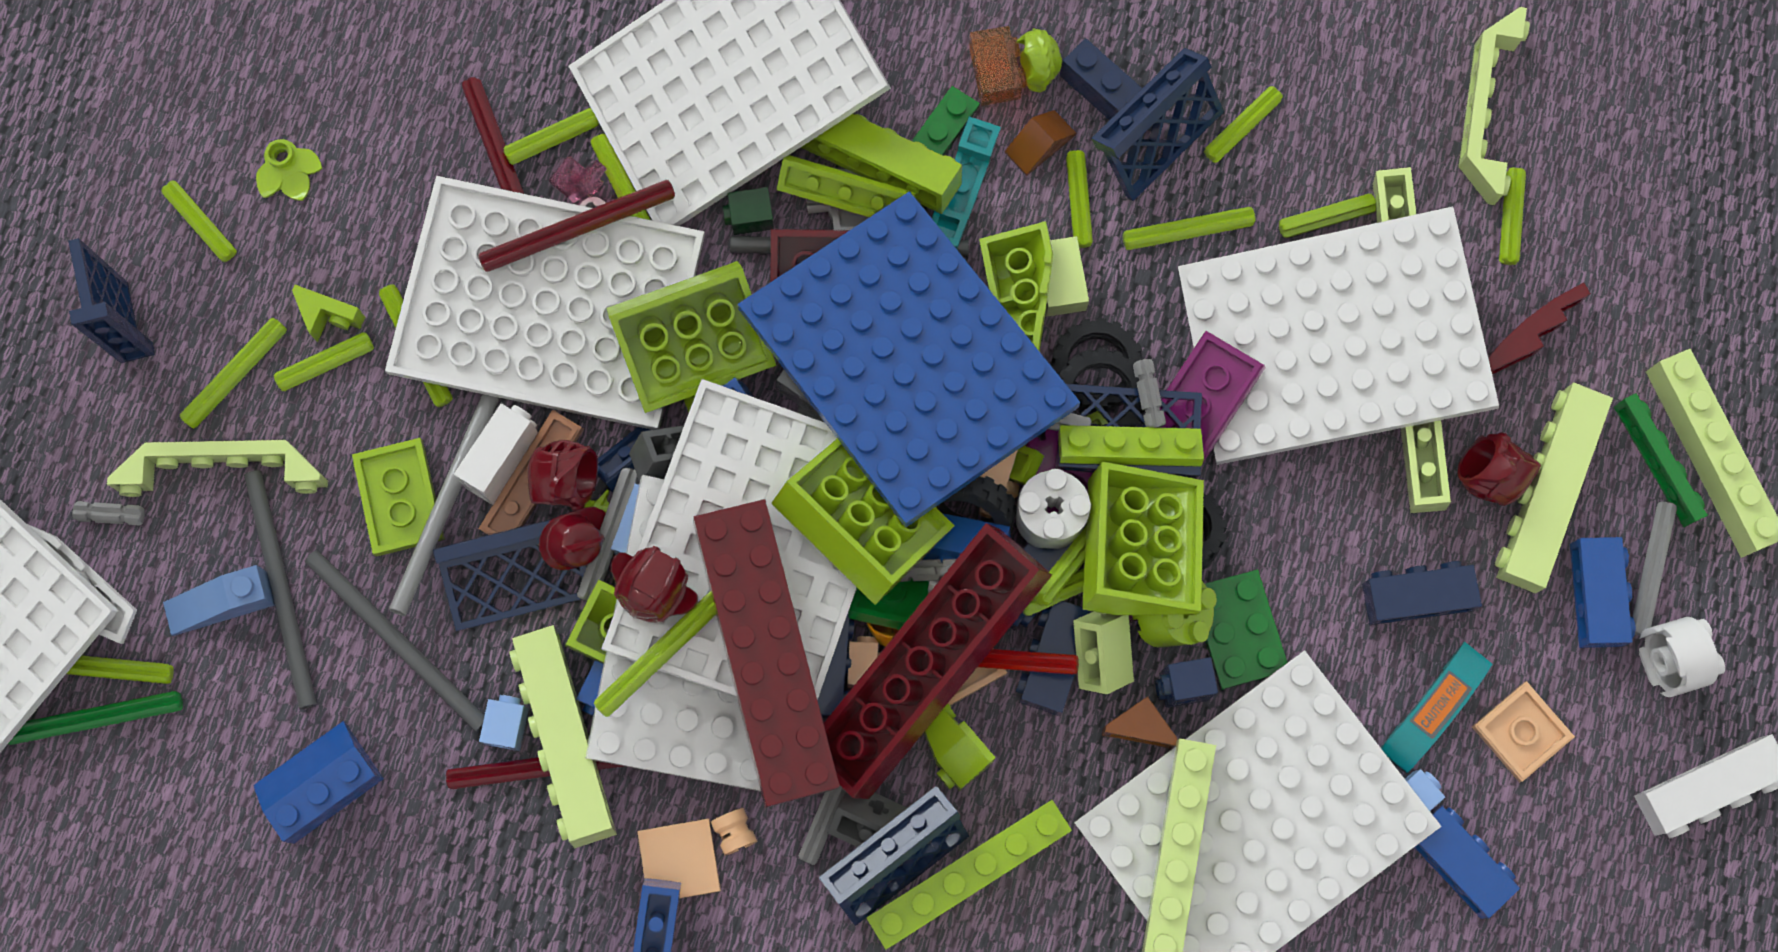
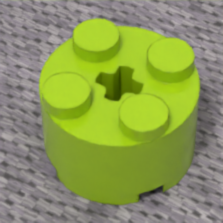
(1179, 629)

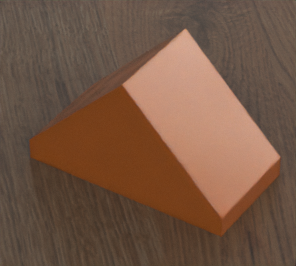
(1039, 141)
(1142, 725)

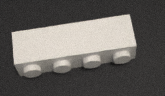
(1711, 786)

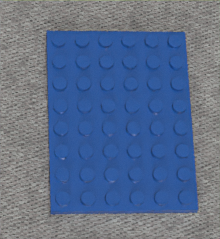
(908, 358)

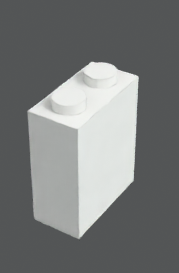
(497, 452)

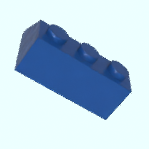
(316, 784)

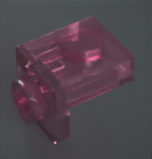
(576, 180)

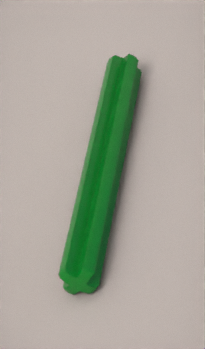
(99, 717)

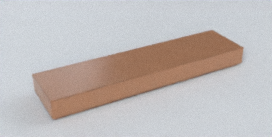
(514, 503)

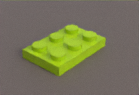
(395, 494)

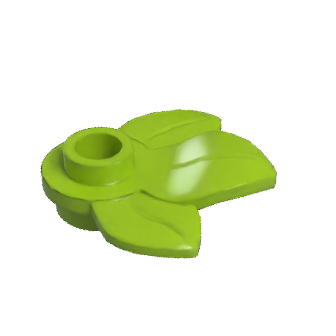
(288, 175)

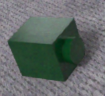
(749, 211)

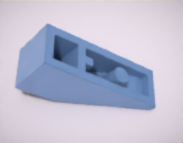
(219, 600)

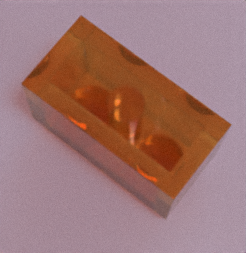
(996, 66)

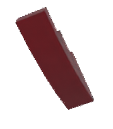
(1526, 337)

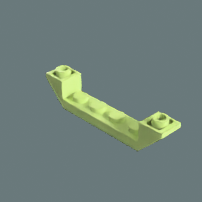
(1488, 175)
(138, 470)

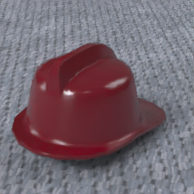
(572, 539)

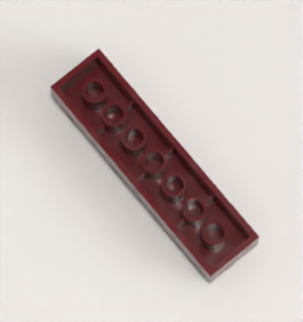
(765, 653)
(930, 659)

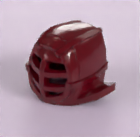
(1497, 469)
(562, 474)
(652, 585)

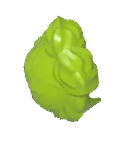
(1039, 59)

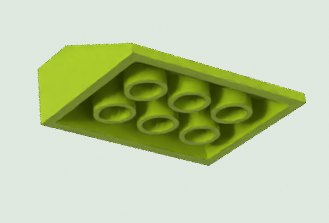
(688, 336)
(853, 523)
(1143, 542)

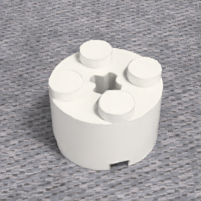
(1056, 490)
(1680, 656)

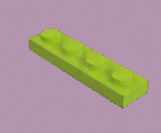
(836, 187)
(1130, 445)

